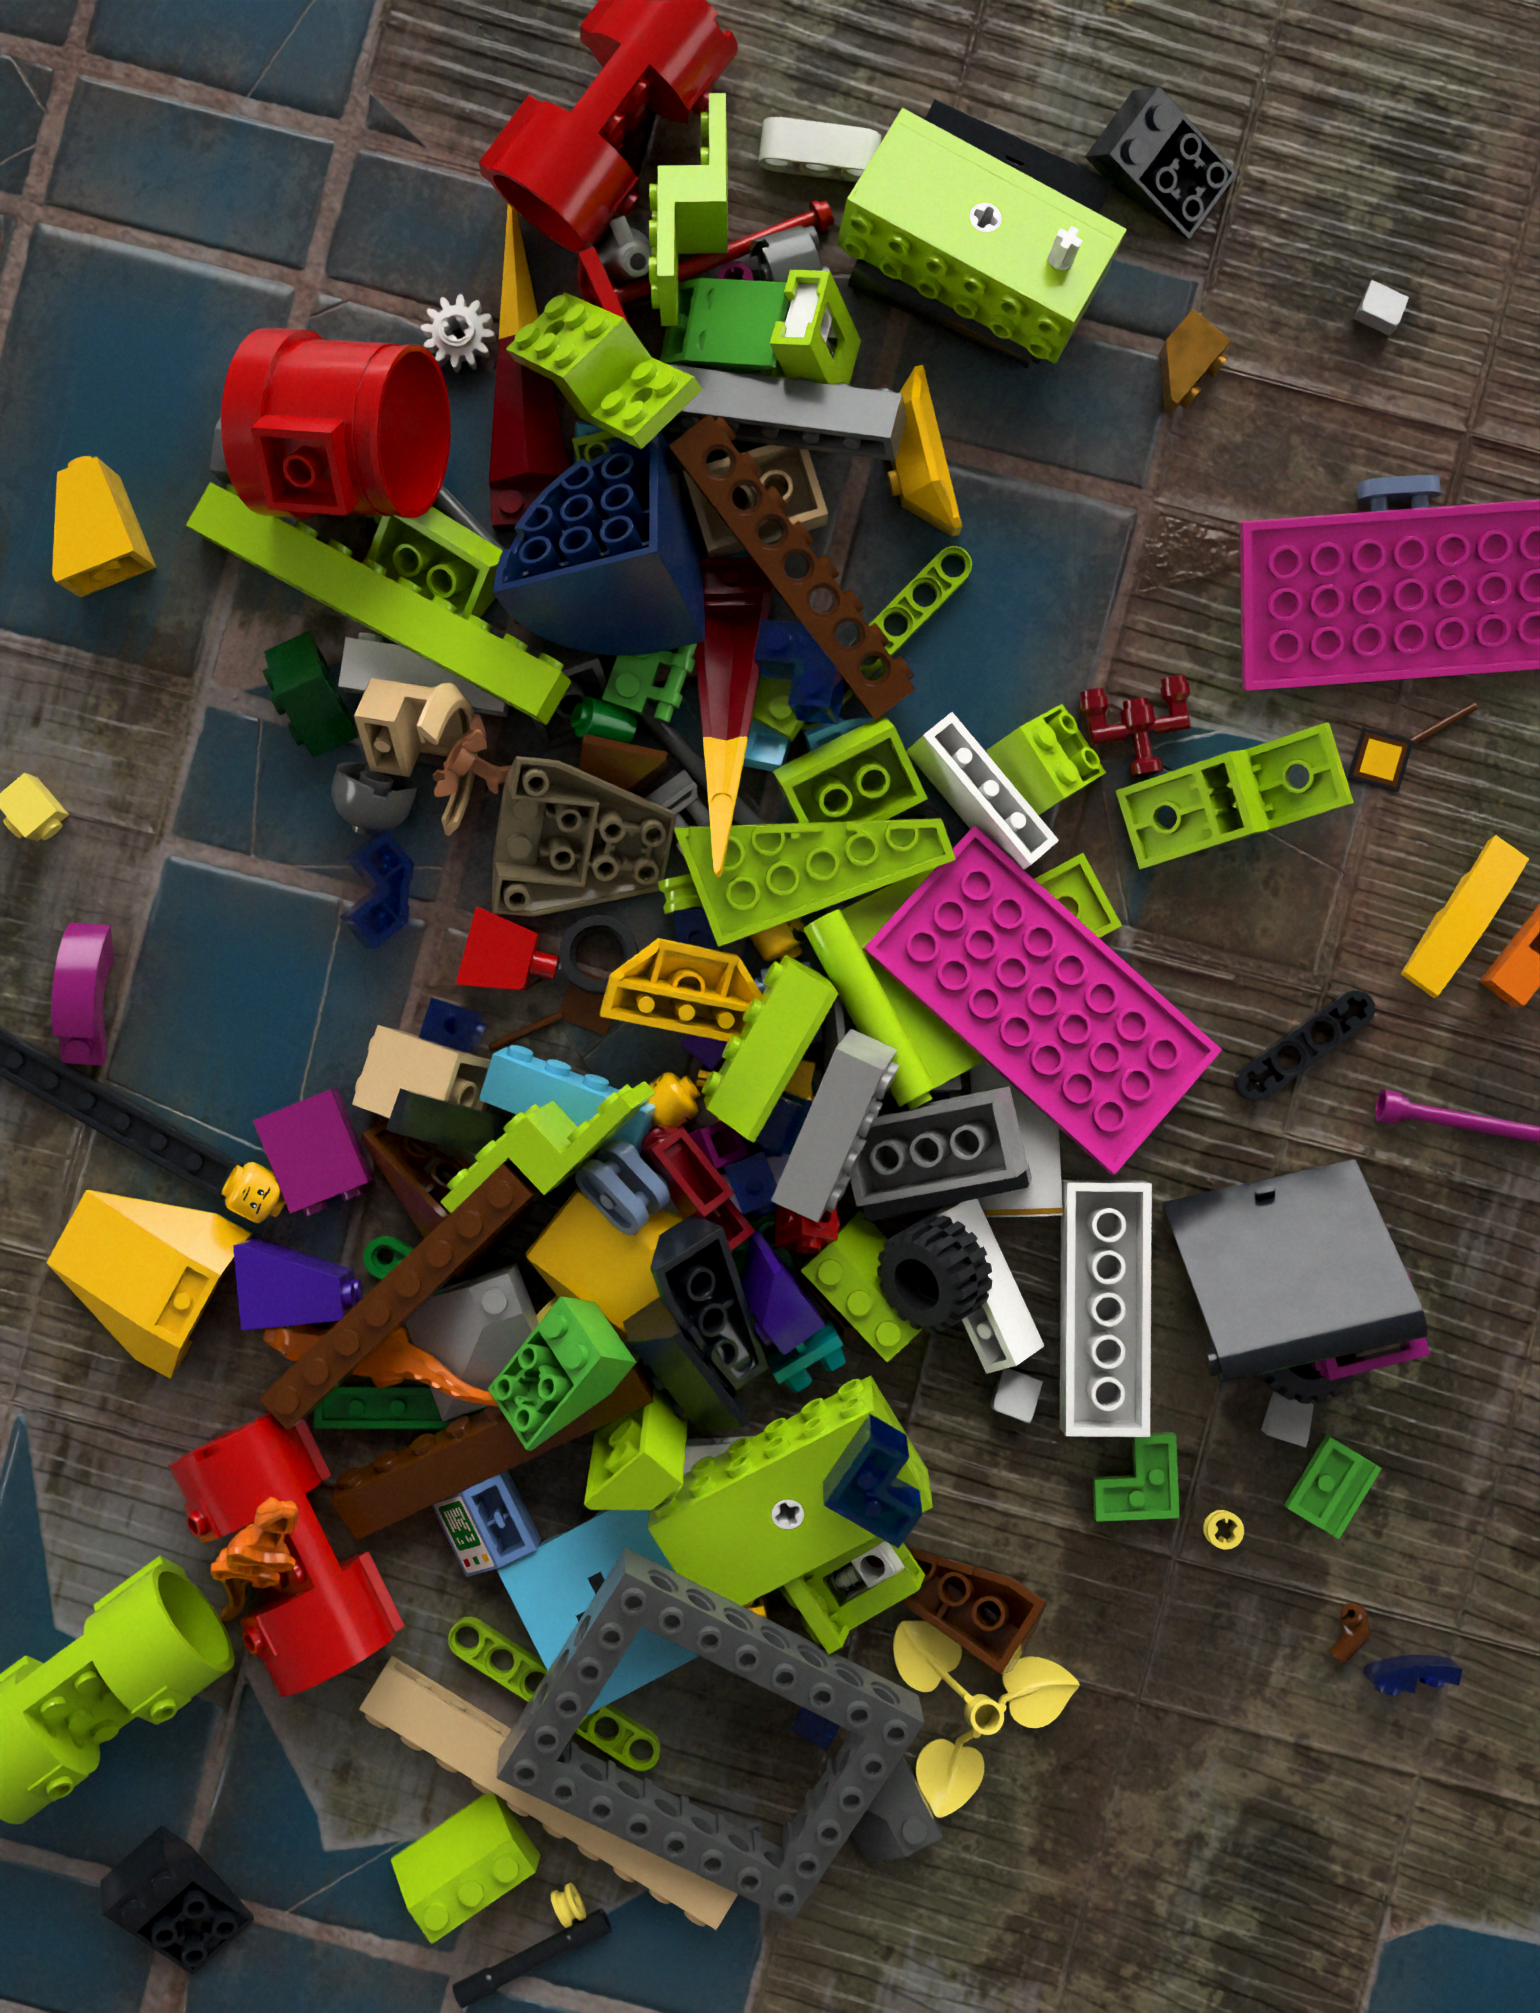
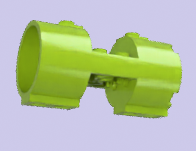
(139, 1656)

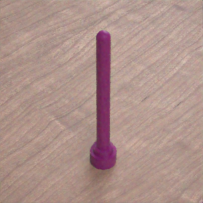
(1393, 1108)

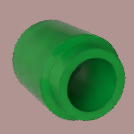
(603, 720)

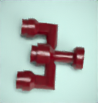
(1138, 721)

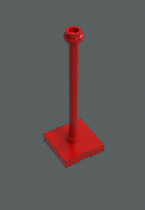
(598, 290)

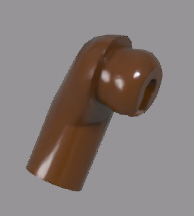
(1354, 1632)

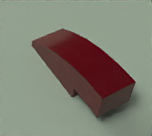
(698, 1186)

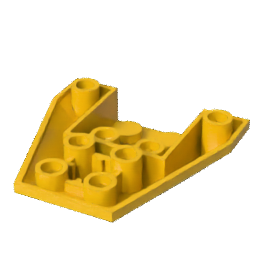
(596, 1262)
(145, 1270)

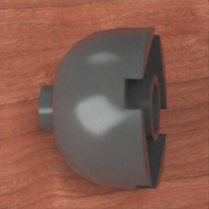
(371, 798)

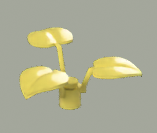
(1035, 1694)

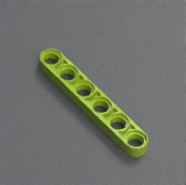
(913, 613)
(515, 1680)

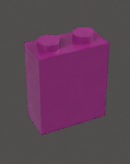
(314, 1152)

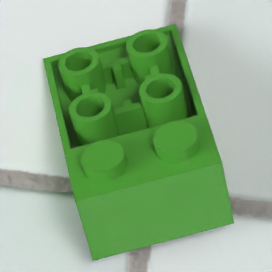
(725, 324)
(560, 1371)

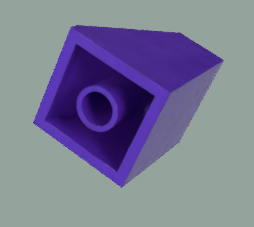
(290, 1286)

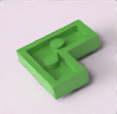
(1147, 1493)

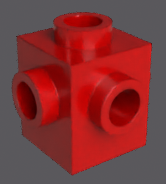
(804, 1234)

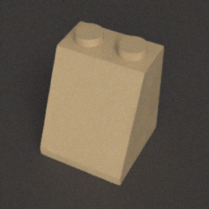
(420, 1066)

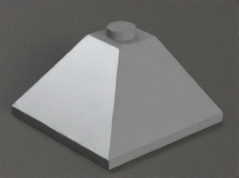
(474, 1331)

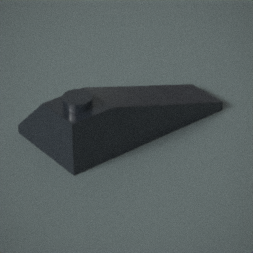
(707, 1298)

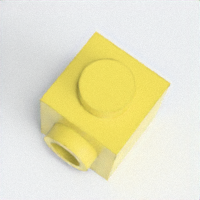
(31, 809)

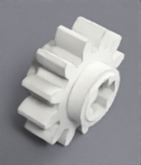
(471, 324)

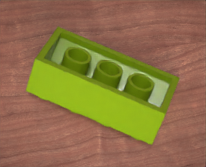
(769, 1046)

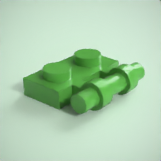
(634, 679)

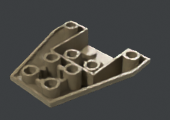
(573, 841)

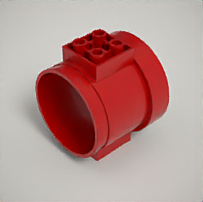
(334, 426)

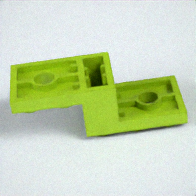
(689, 210)
(603, 369)
(1234, 796)
(548, 1143)

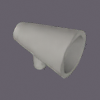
(619, 248)

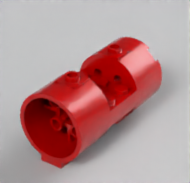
(566, 165)
(323, 1610)

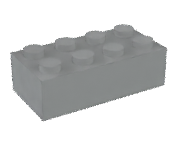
(832, 1130)
(940, 1147)

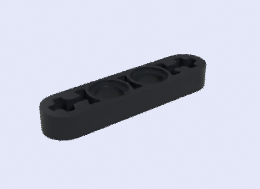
(1307, 1050)

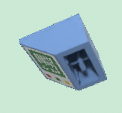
(488, 1525)

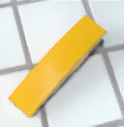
(1464, 917)

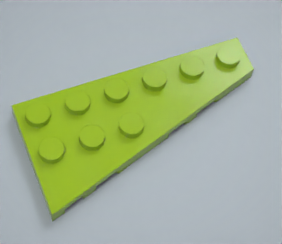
(802, 867)

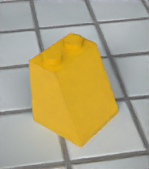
(95, 529)

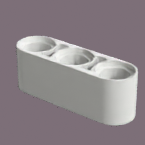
(816, 148)

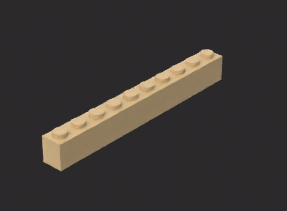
(470, 1743)

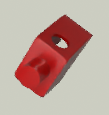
(503, 955)

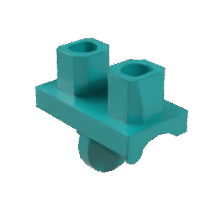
(822, 1346)

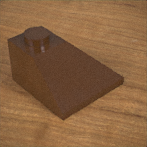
(622, 763)

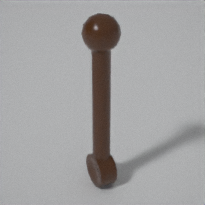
(849, 1333)

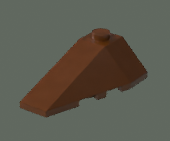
(420, 1180)
(976, 1608)

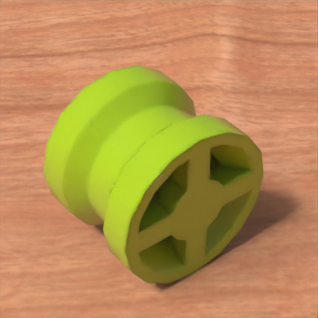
(679, 894)

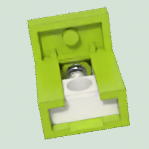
(818, 333)
(831, 1611)

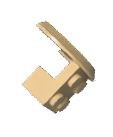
(408, 719)

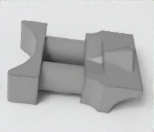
(680, 794)

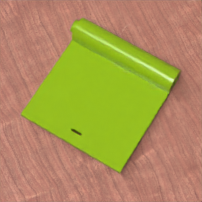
(882, 1007)

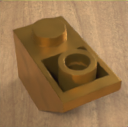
(1187, 356)

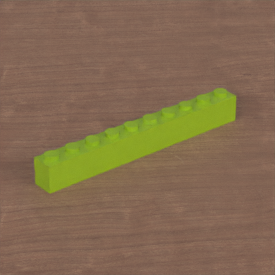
(382, 604)

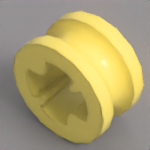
(1211, 1529)
(568, 1905)

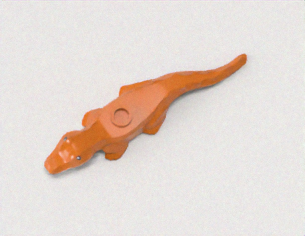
(387, 1366)
(256, 1554)

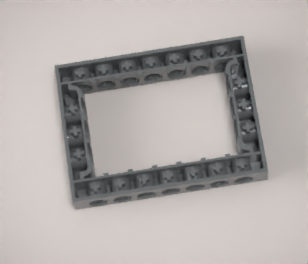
(639, 1594)

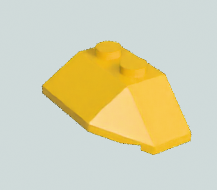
(920, 467)
(681, 990)

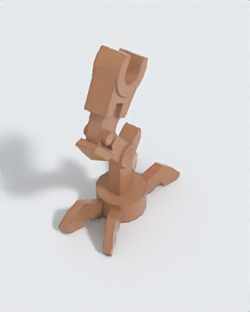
(463, 758)

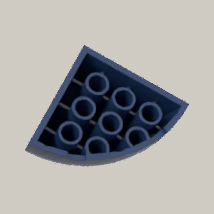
(608, 557)

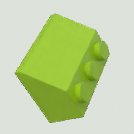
(439, 559)
(849, 1280)
(638, 1459)
(464, 1865)

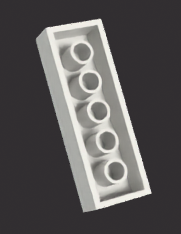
(1105, 1308)

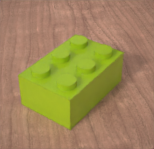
(852, 777)

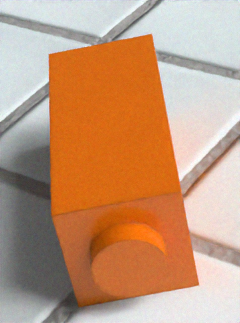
(1517, 969)

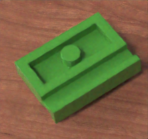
(1332, 1486)

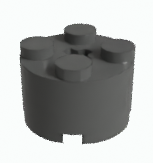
(786, 251)

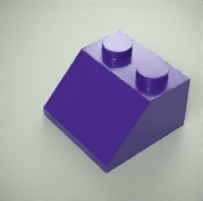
(776, 1298)

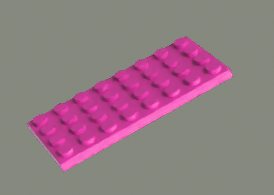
(1390, 595)
(1042, 1000)

